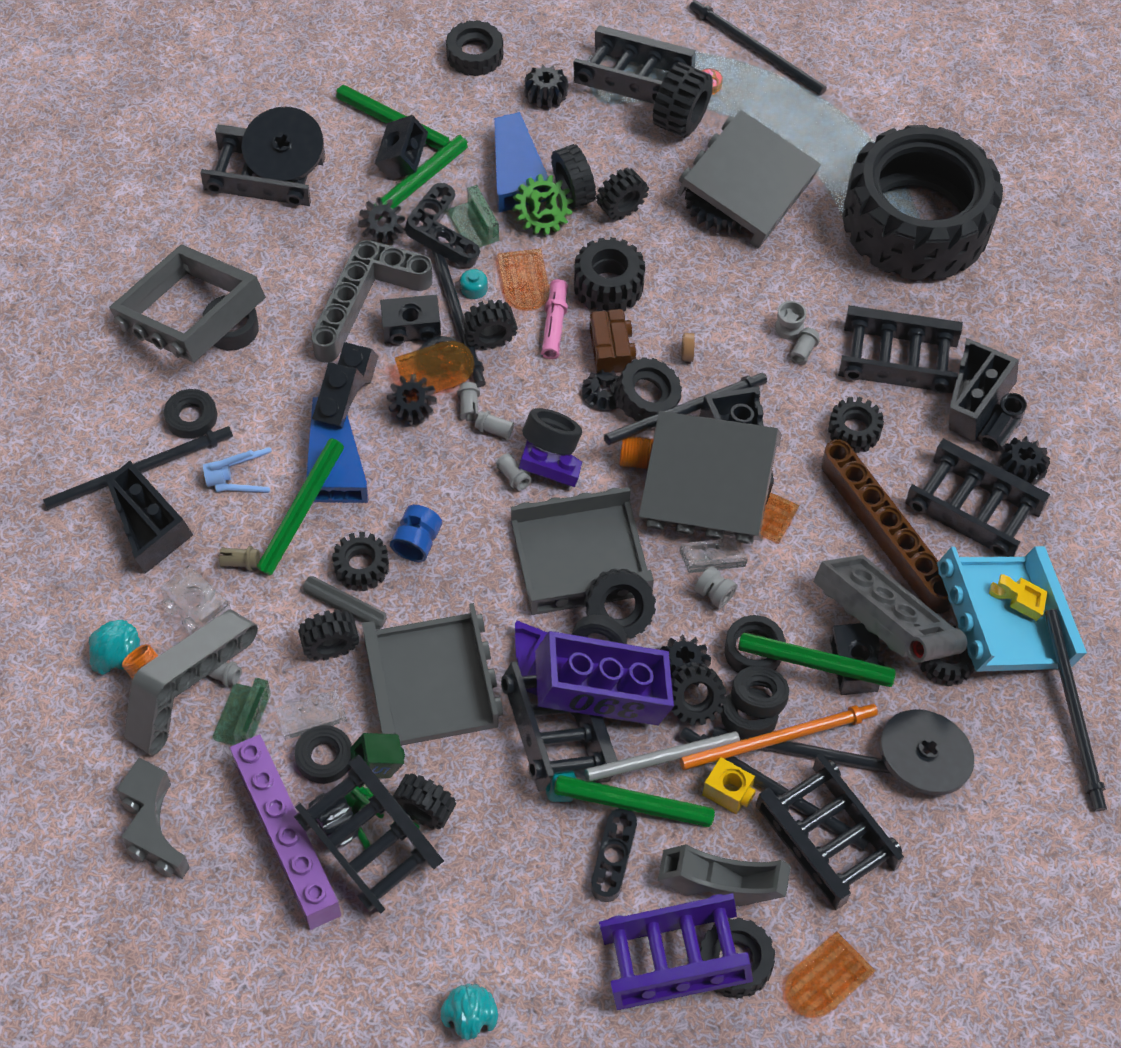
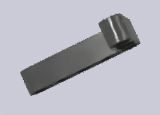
(366, 264)
(176, 671)

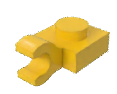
(1023, 594)

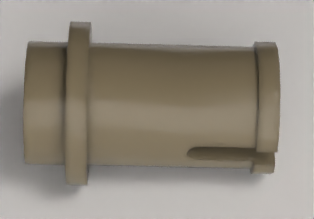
(239, 557)

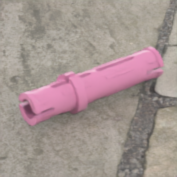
(556, 309)

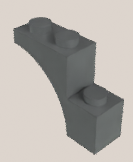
(143, 795)
(698, 872)

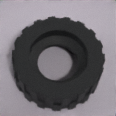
(474, 63)
(573, 169)
(652, 371)
(627, 580)
(757, 941)

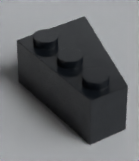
(980, 385)

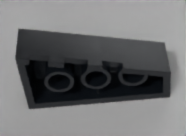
(736, 406)

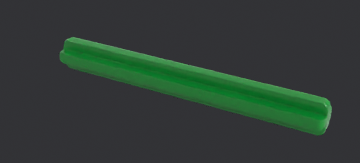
(384, 113)
(425, 171)
(300, 506)
(817, 659)
(634, 801)

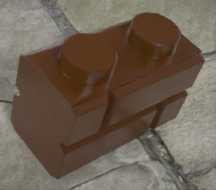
(610, 340)

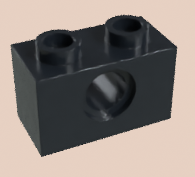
(401, 147)
(410, 319)
(852, 641)

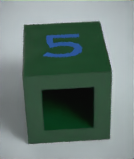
(380, 753)

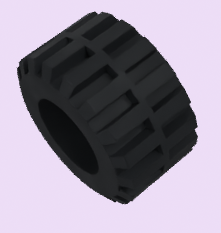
(682, 99)
(609, 257)

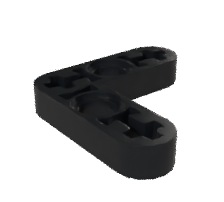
(432, 228)

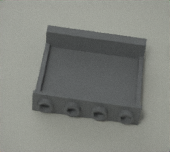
(750, 175)
(709, 476)
(573, 541)
(433, 678)

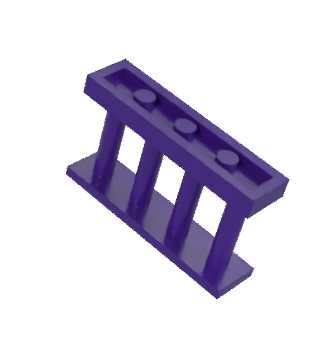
(683, 980)

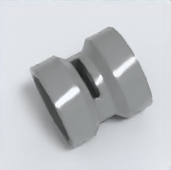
(790, 319)
(715, 587)

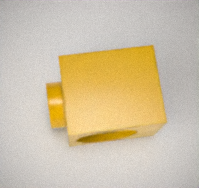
(728, 773)

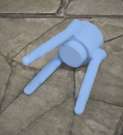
(219, 472)

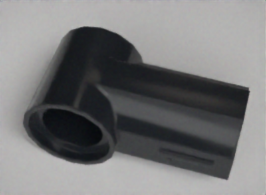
(1003, 422)

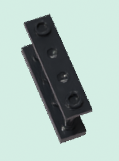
(627, 49)
(218, 181)
(906, 327)
(989, 477)
(590, 732)
(400, 829)
(816, 859)

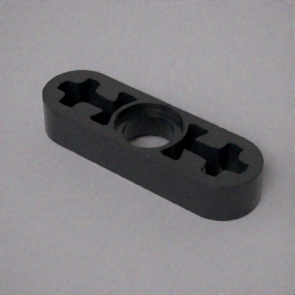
(613, 842)

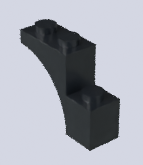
(343, 382)

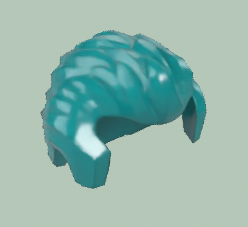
(111, 645)
(469, 1009)

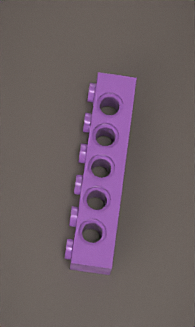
(285, 833)

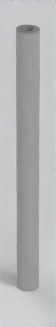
(658, 757)

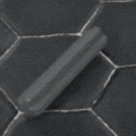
(343, 601)

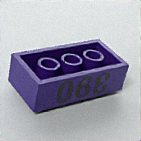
(603, 678)

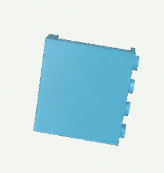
(995, 632)

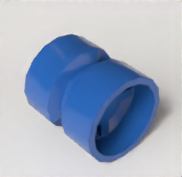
(416, 532)

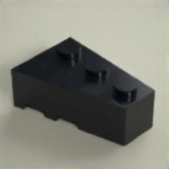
(146, 517)

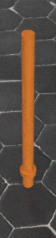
(853, 715)

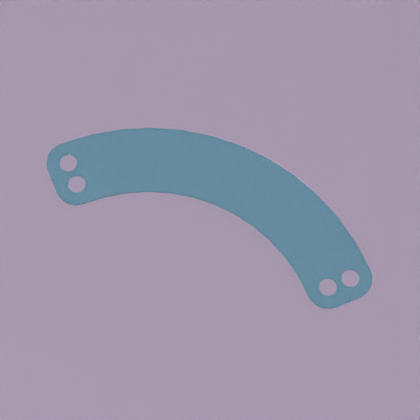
(791, 113)

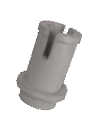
(807, 340)
(468, 396)
(494, 424)
(510, 469)
(227, 673)

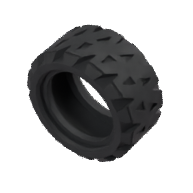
(930, 160)

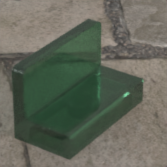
(475, 219)
(242, 712)

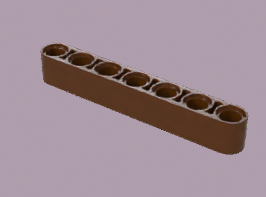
(885, 512)

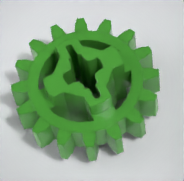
(534, 197)

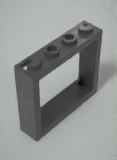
(191, 345)

